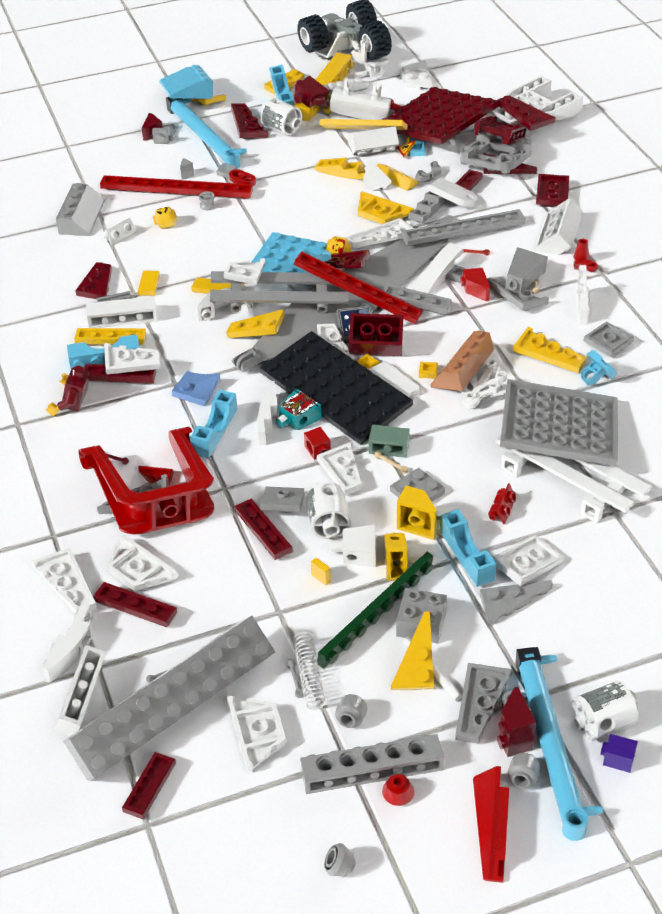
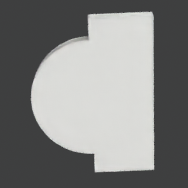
(374, 177)

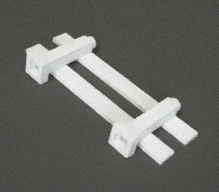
(604, 495)

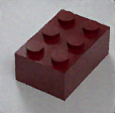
(376, 334)

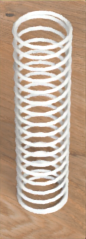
(309, 664)

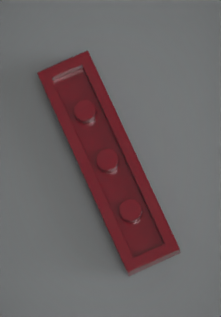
(98, 373)
(263, 529)
(135, 604)

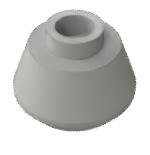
(339, 860)

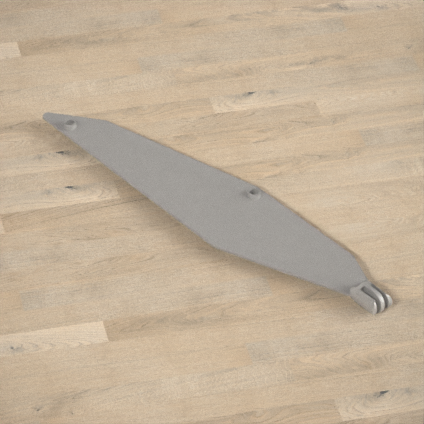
(389, 265)

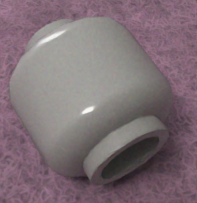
(351, 711)
(524, 770)

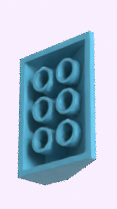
(188, 83)

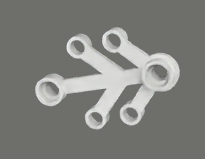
(473, 398)

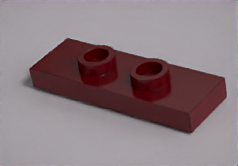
(149, 785)

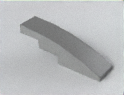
(427, 207)

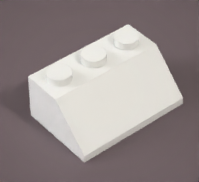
(373, 140)

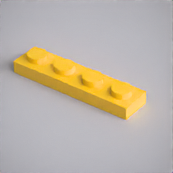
(108, 335)

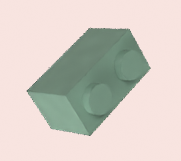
(389, 440)

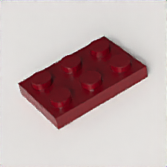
(552, 189)

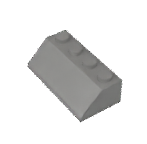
(79, 210)

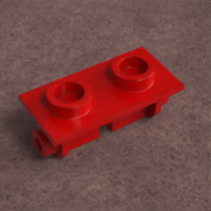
(502, 504)

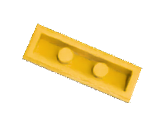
(398, 178)

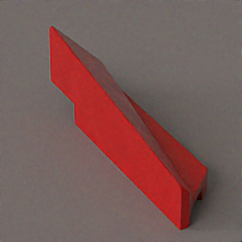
(492, 821)

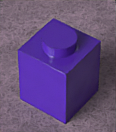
(619, 752)

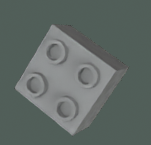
(411, 611)

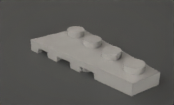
(479, 699)

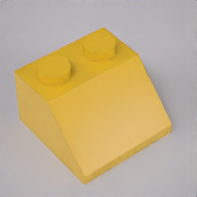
(416, 513)

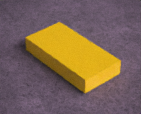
(148, 283)

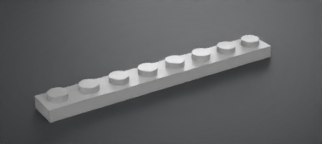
(463, 227)

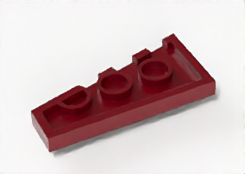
(246, 123)

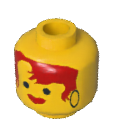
(338, 245)

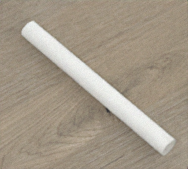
(439, 676)

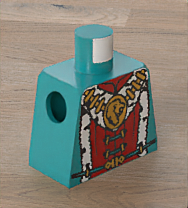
(298, 411)

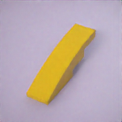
(341, 168)

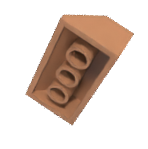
(465, 362)

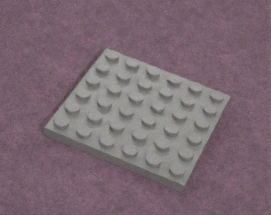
(560, 422)

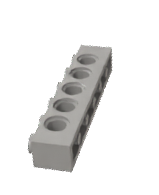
(362, 771)

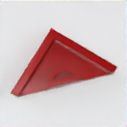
(154, 474)

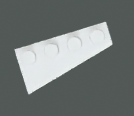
(379, 234)

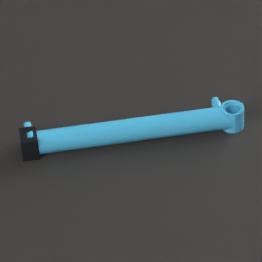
(200, 128)
(528, 665)

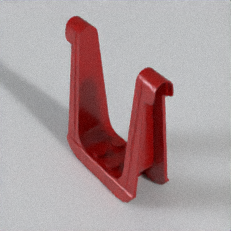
(158, 507)

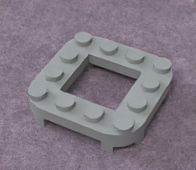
(517, 154)

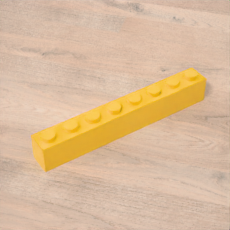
(334, 71)

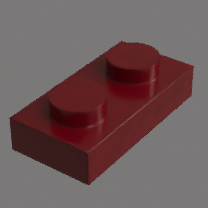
(470, 179)

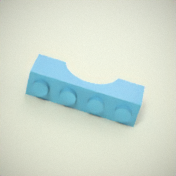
(280, 84)
(82, 354)
(222, 412)
(477, 564)

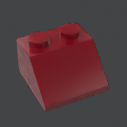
(516, 725)

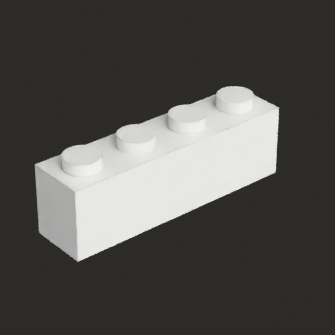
(121, 312)
(80, 691)

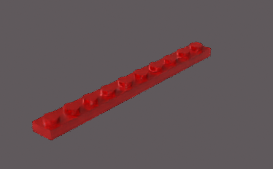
(175, 186)

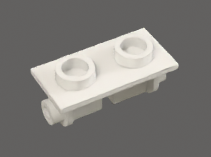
(119, 231)

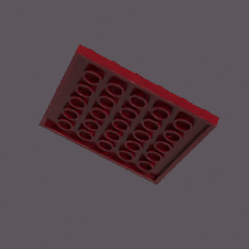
(441, 114)

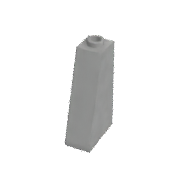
(525, 269)

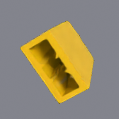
(395, 548)

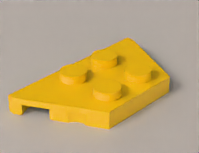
(381, 209)

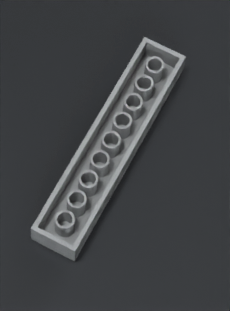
(168, 698)

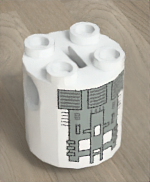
(281, 116)
(327, 510)
(605, 710)

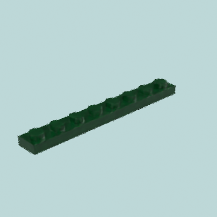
(374, 610)

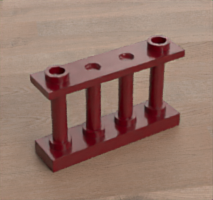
(509, 133)

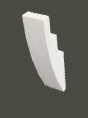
(438, 268)
(267, 411)

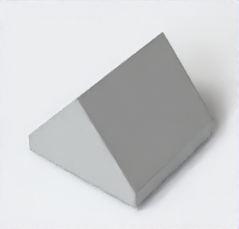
(186, 169)

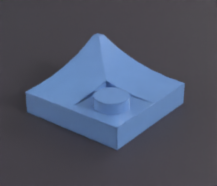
(196, 387)

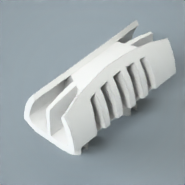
(360, 104)

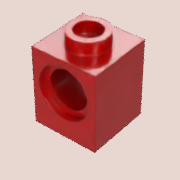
(316, 442)

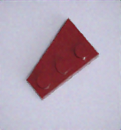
(352, 259)
(96, 282)

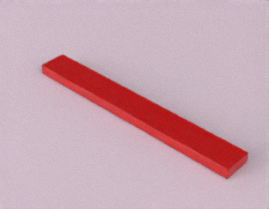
(357, 287)

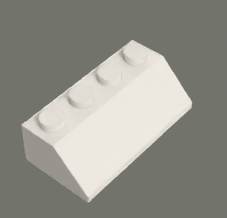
(559, 228)

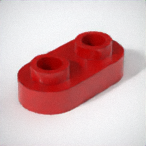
(242, 177)

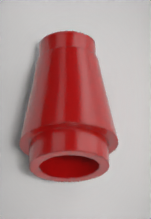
(582, 250)

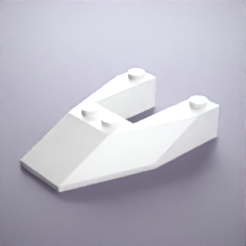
(535, 94)

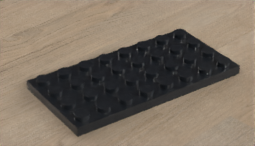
(346, 390)

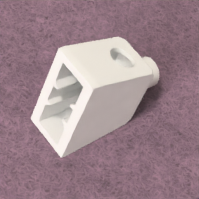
(357, 546)

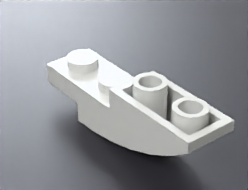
(69, 648)

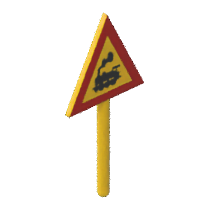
(404, 149)

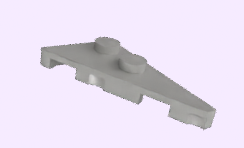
(506, 599)

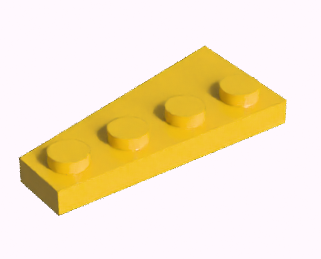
(542, 349)

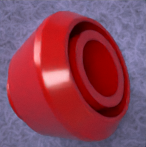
(398, 790)

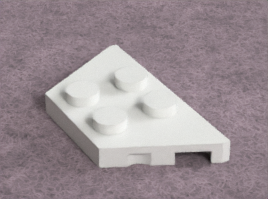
(416, 76)
(138, 566)
(257, 729)

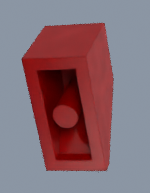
(475, 283)

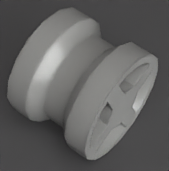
(207, 200)

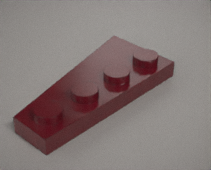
(525, 114)

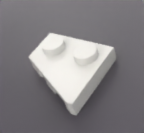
(245, 271)

